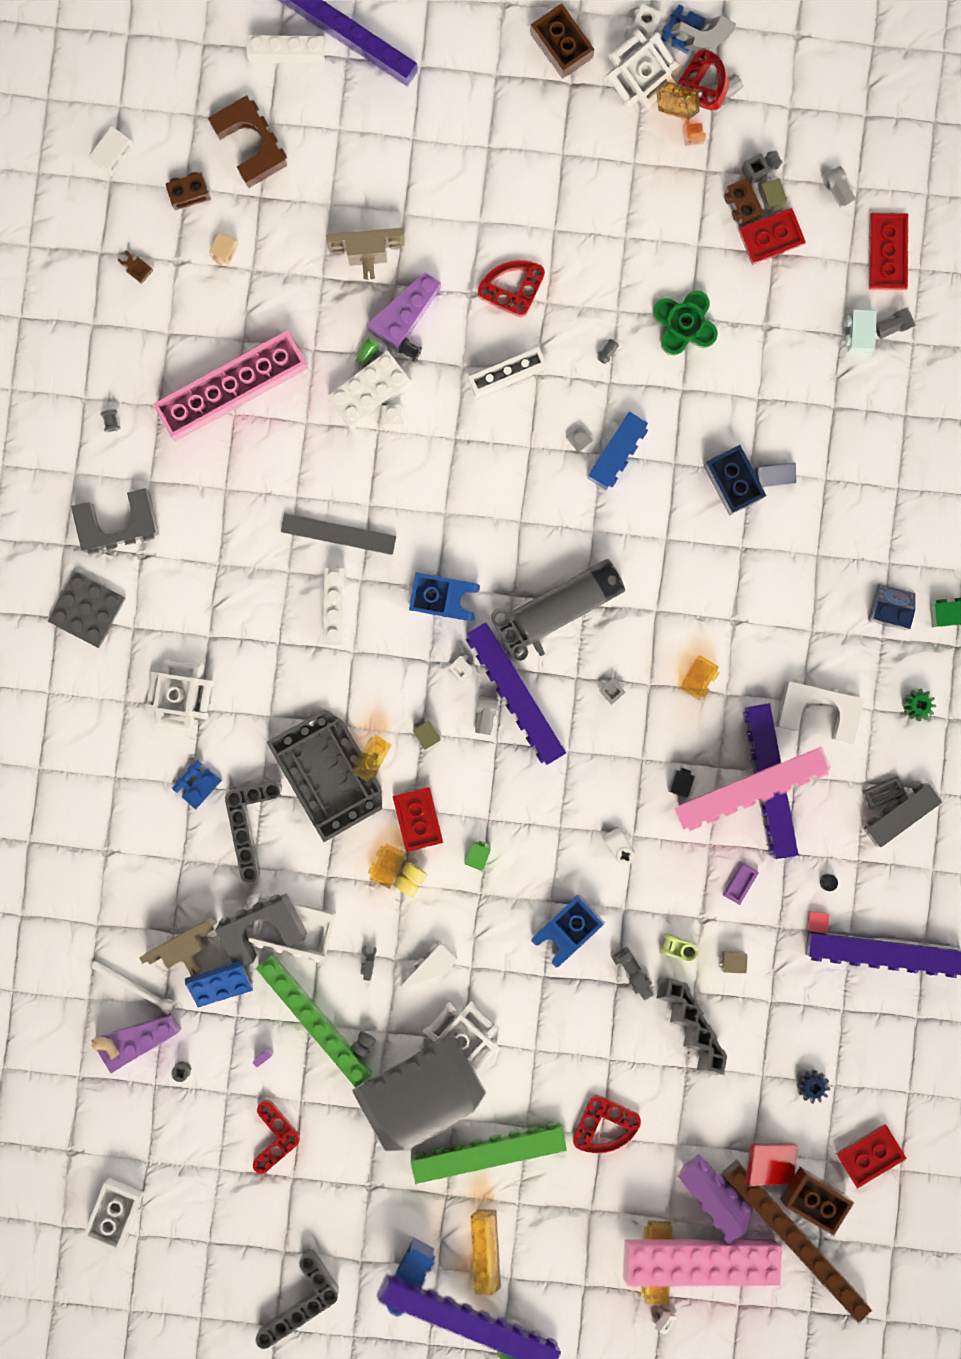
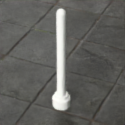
(164, 1004)

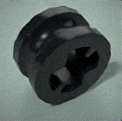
(831, 877)

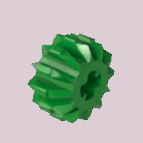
(922, 697)

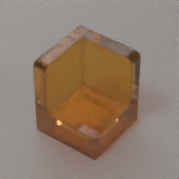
(693, 133)

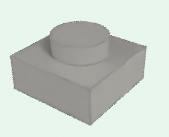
(579, 439)
(612, 691)

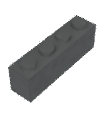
(902, 815)

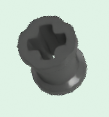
(110, 421)
(181, 1077)

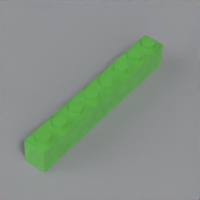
(314, 1020)
(488, 1153)

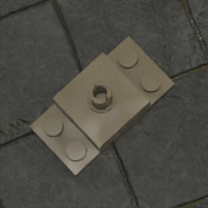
(366, 247)
(182, 948)

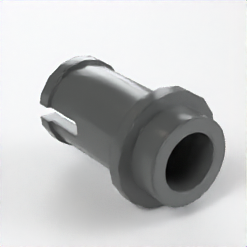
(608, 350)

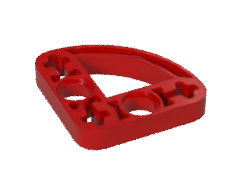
(704, 59)
(520, 297)
(603, 1112)

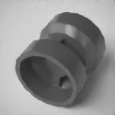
(363, 1044)

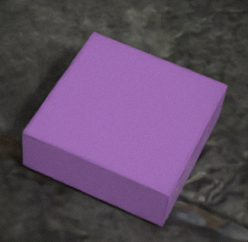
(263, 1057)

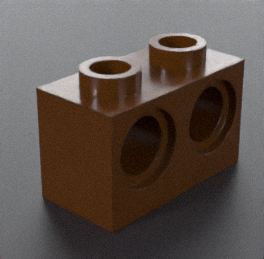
(189, 196)
(747, 201)

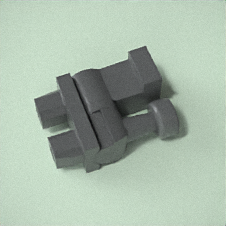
(638, 980)

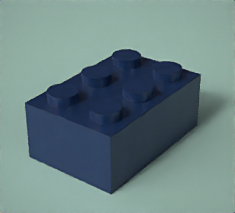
(734, 480)

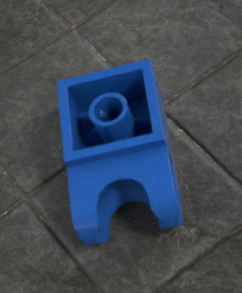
(447, 597)
(565, 933)
(414, 1265)

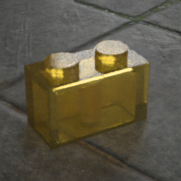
(678, 101)
(699, 677)
(371, 758)
(387, 865)

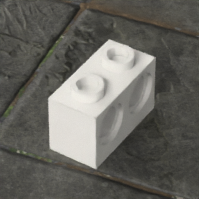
(646, 29)

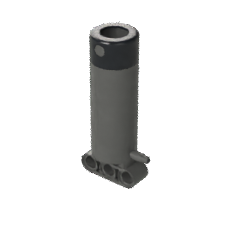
(558, 607)

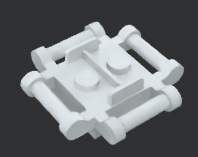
(641, 69)
(178, 695)
(466, 1033)

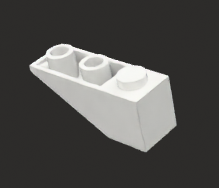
(434, 965)

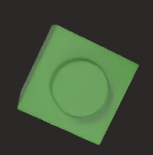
(478, 855)

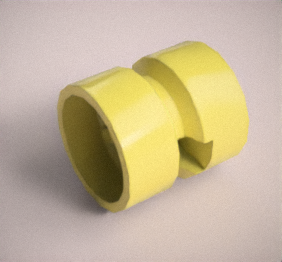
(410, 879)

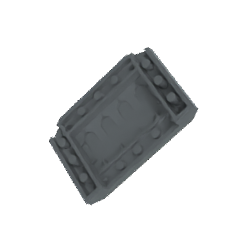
(318, 766)
(421, 1095)

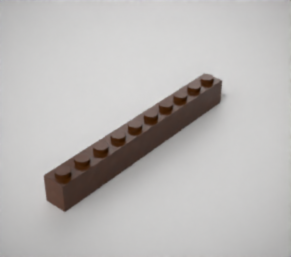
(798, 1243)

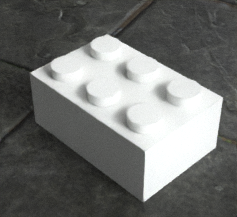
(113, 1215)

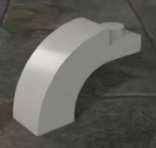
(696, 40)

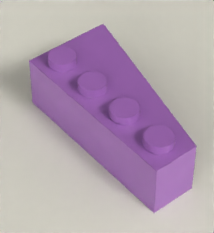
(404, 312)
(138, 1040)
(716, 1197)

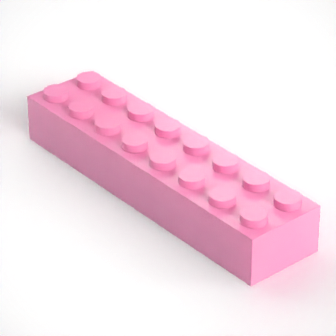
(230, 386)
(753, 787)
(702, 1262)

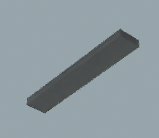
(338, 534)

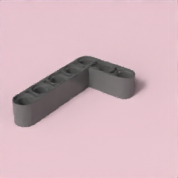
(236, 827)
(302, 1306)

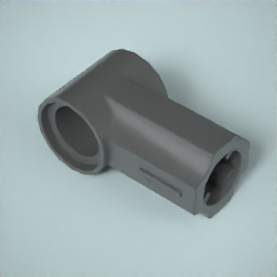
(898, 322)

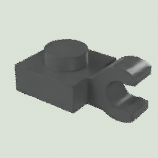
(367, 967)

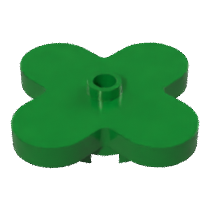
(692, 310)

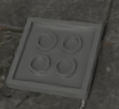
(87, 609)

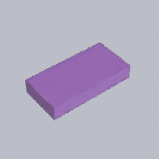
(740, 883)

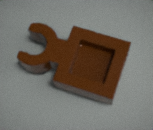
(136, 268)

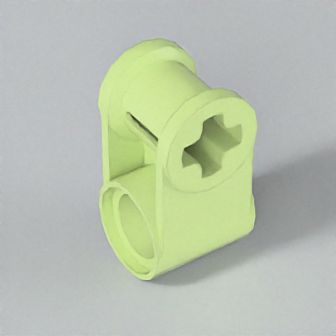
(677, 948)

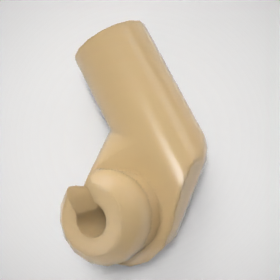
(105, 1044)

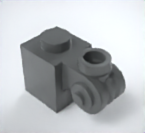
(759, 167)

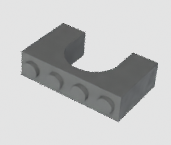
(142, 524)
(276, 911)

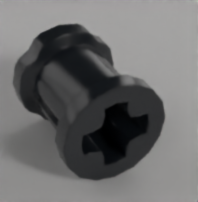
(410, 350)

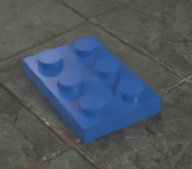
(218, 984)

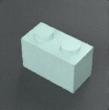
(861, 331)

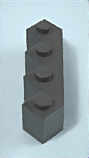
(698, 1033)

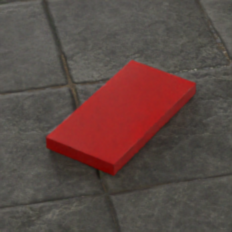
(888, 251)

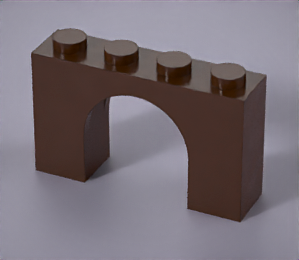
(244, 115)

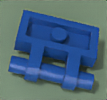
(692, 19)
(201, 788)

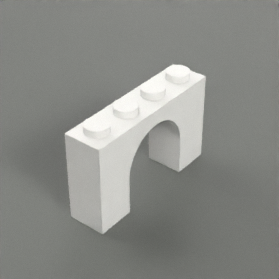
(847, 708)

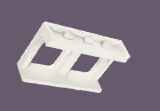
(306, 914)

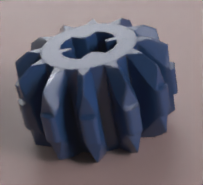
(818, 1091)

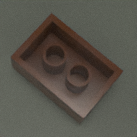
(562, 41)
(816, 1201)

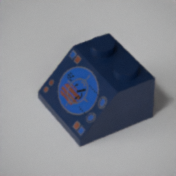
(893, 607)

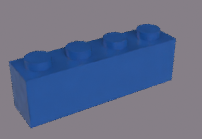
(618, 450)

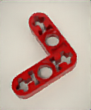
(281, 1134)

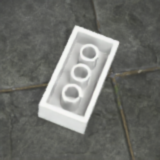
(369, 390)

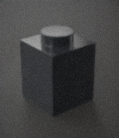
(681, 782)

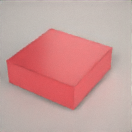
(818, 922)

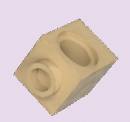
(223, 249)

